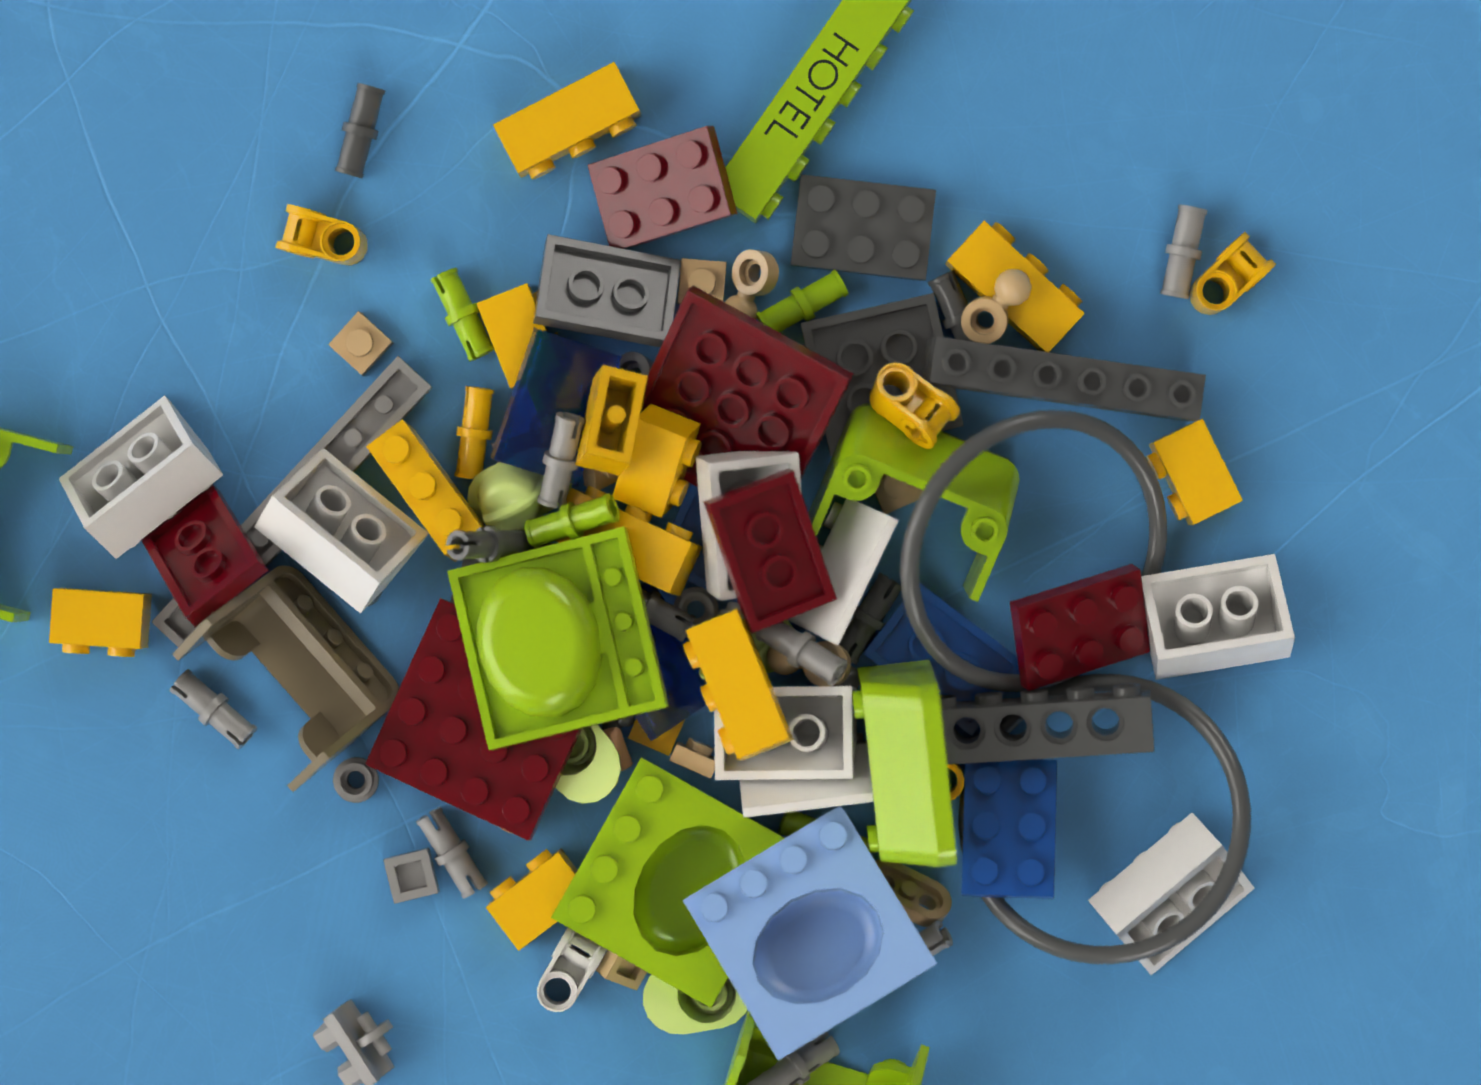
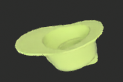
(506, 496)
(591, 768)
(682, 1014)

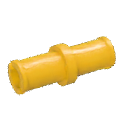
(474, 431)

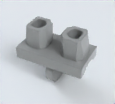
(359, 1040)

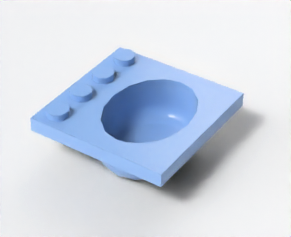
(809, 932)

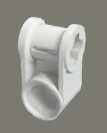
(571, 966)

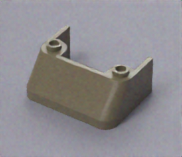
(309, 655)

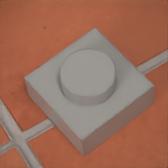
(411, 875)

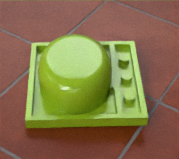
(558, 638)
(645, 861)

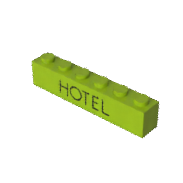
(808, 100)

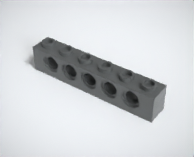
(1063, 379)
(1038, 740)

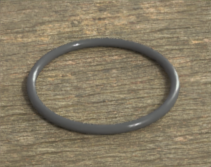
(954, 465)
(1223, 885)

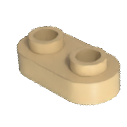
(915, 889)

